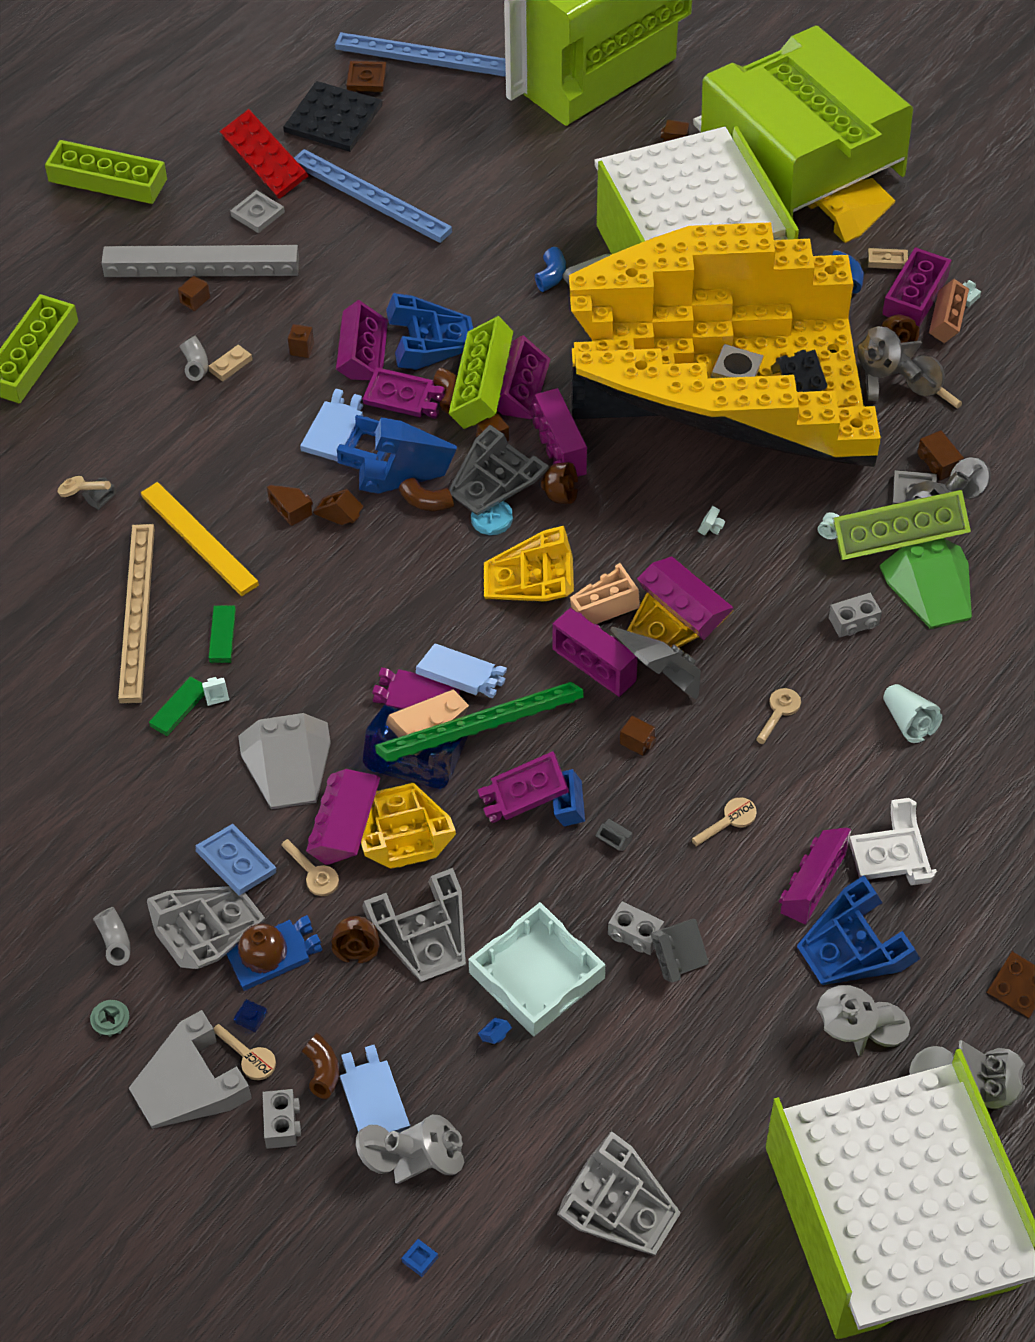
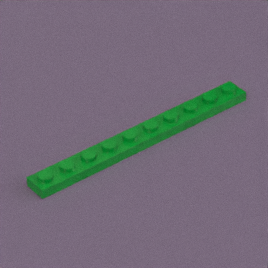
(478, 721)

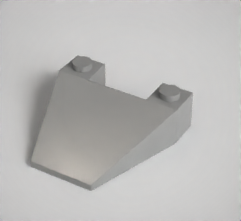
(427, 937)
(179, 1083)

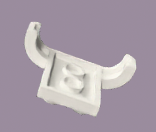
(895, 850)

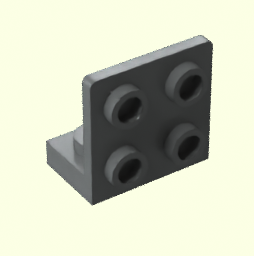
(679, 949)

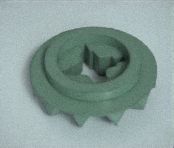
(114, 1009)

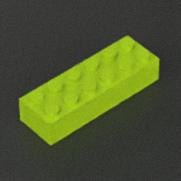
(106, 171)
(34, 345)
(481, 373)
(901, 524)

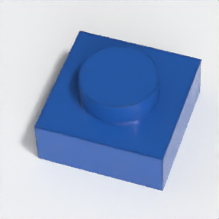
(495, 1031)
(419, 1258)

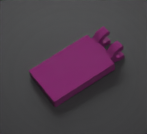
(403, 393)
(407, 689)
(524, 788)

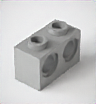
(855, 615)
(638, 923)
(276, 1119)

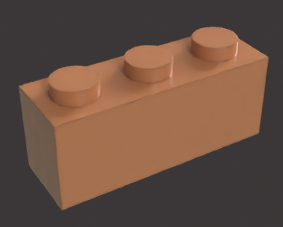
(949, 311)

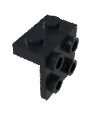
(805, 368)

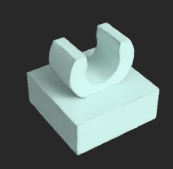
(973, 293)
(711, 522)
(215, 691)

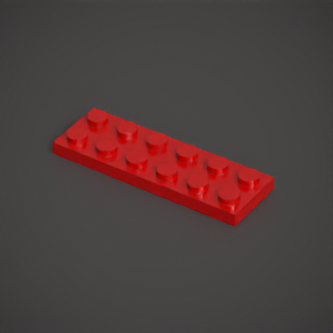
(264, 154)

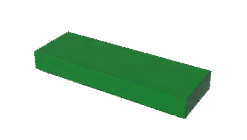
(222, 634)
(178, 706)

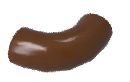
(447, 380)
(425, 499)
(325, 1066)

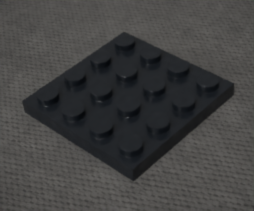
(333, 116)

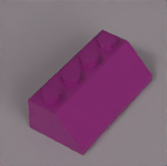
(361, 342)
(522, 378)
(685, 596)
(342, 816)
(815, 874)

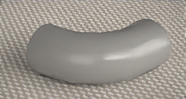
(196, 359)
(114, 936)

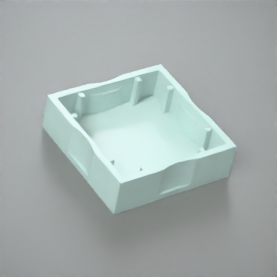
(536, 969)

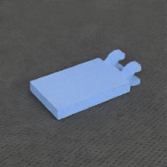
(332, 426)
(461, 671)
(373, 1093)

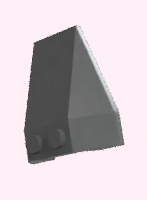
(493, 472)
(663, 658)

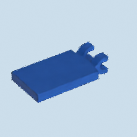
(296, 954)

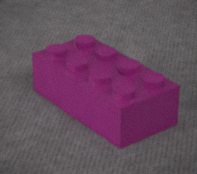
(917, 285)
(559, 430)
(594, 652)

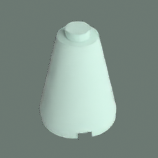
(912, 713)

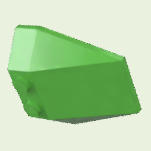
(931, 581)

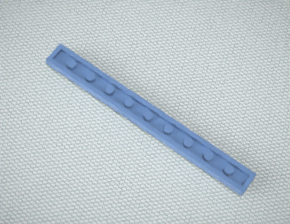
(421, 54)
(373, 196)

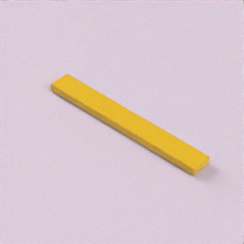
(200, 539)

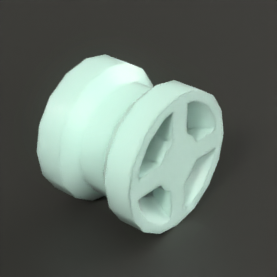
(826, 527)

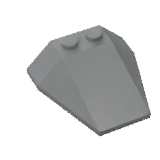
(287, 758)
(201, 923)
(619, 1199)

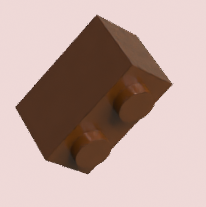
(939, 454)

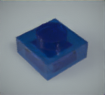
(250, 1015)

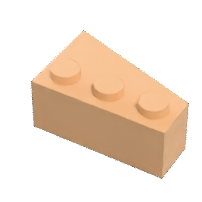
(608, 597)
(427, 714)

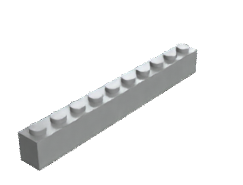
(200, 261)

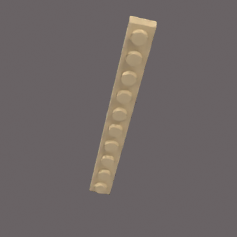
(136, 614)

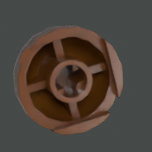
(903, 327)
(559, 483)
(355, 939)
(262, 948)

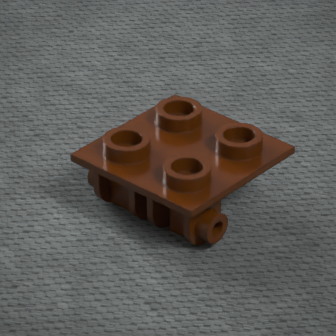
(1016, 984)

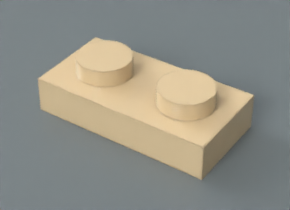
(887, 258)
(230, 363)

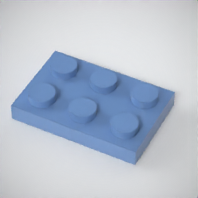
(235, 859)

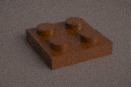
(366, 76)

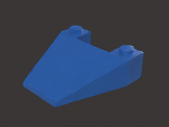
(433, 331)
(412, 456)
(845, 946)

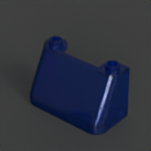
(430, 767)

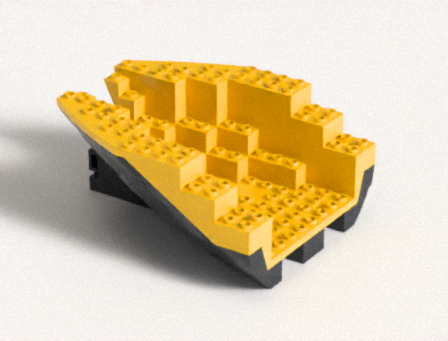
(681, 296)

